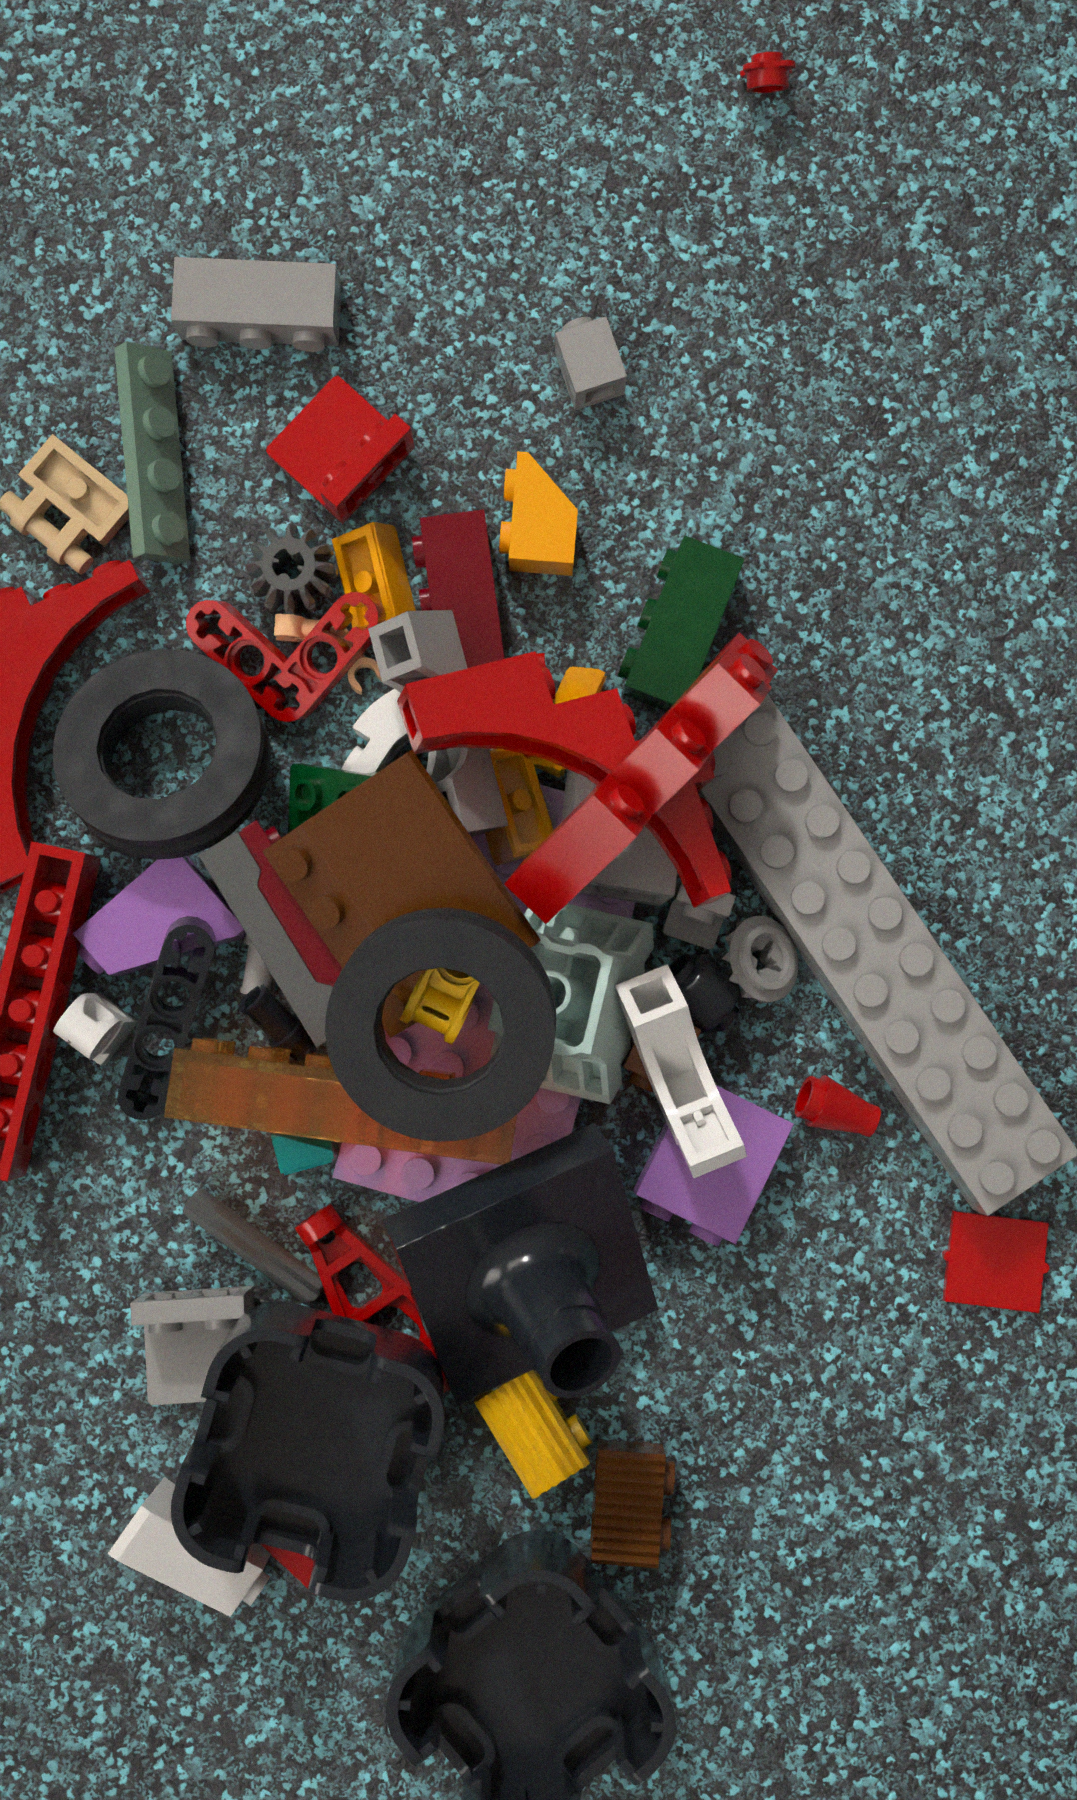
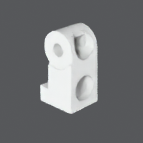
(95, 1027)

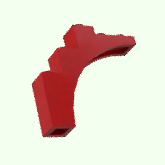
(33, 650)
(512, 709)
(645, 778)

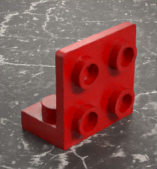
(341, 448)

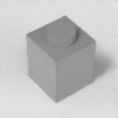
(590, 361)

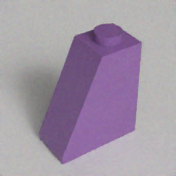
(133, 925)

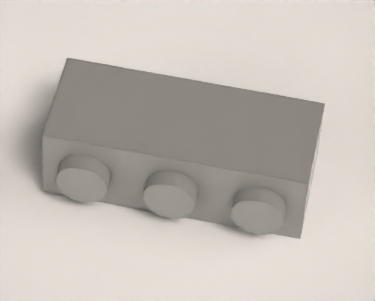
(256, 303)

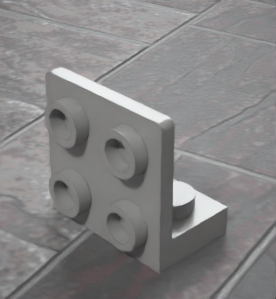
(184, 1336)

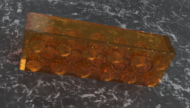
(298, 1099)

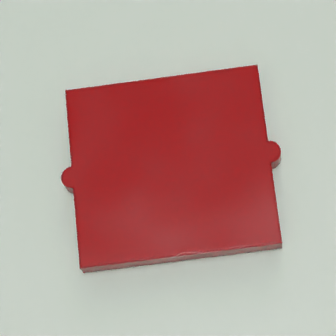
(995, 1261)

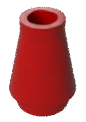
(833, 1107)

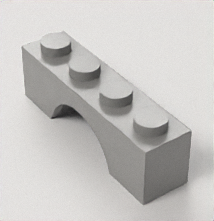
(426, 646)

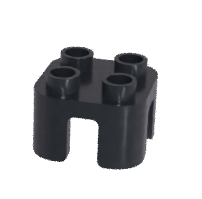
(312, 1448)
(531, 1678)

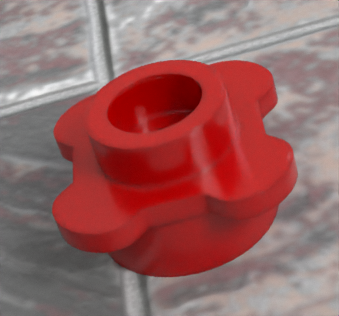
(767, 72)

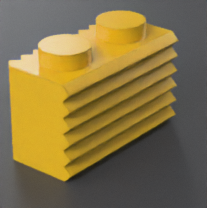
(535, 1432)

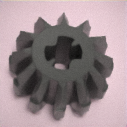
(305, 555)

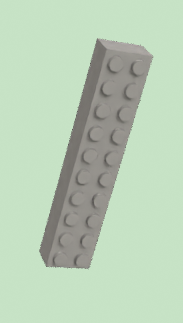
(881, 965)

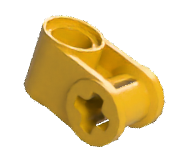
(441, 1001)

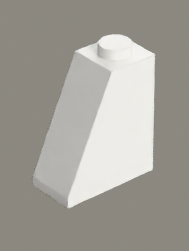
(154, 1550)

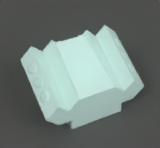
(584, 960)

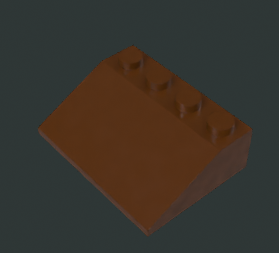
(384, 855)

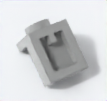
(699, 924)

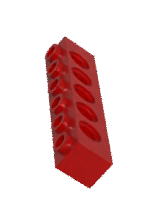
(36, 989)

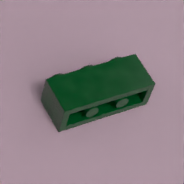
(680, 623)

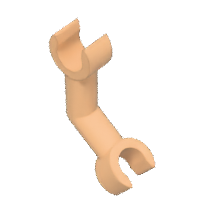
(295, 629)

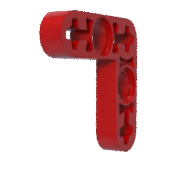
(298, 668)

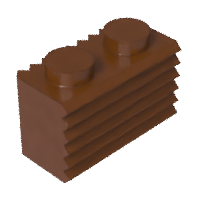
(629, 1503)

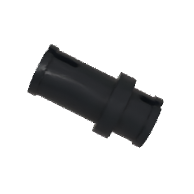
(277, 1023)

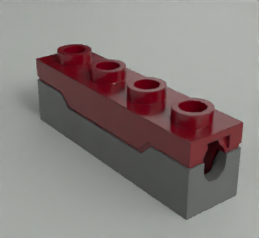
(275, 923)

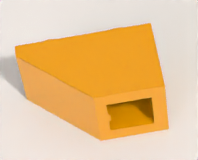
(542, 521)

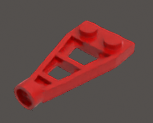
(341, 1252)

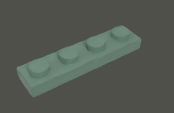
(152, 453)

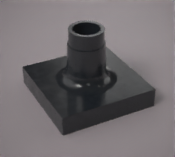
(527, 1270)

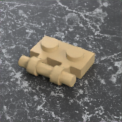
(77, 491)

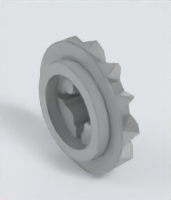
(777, 955)

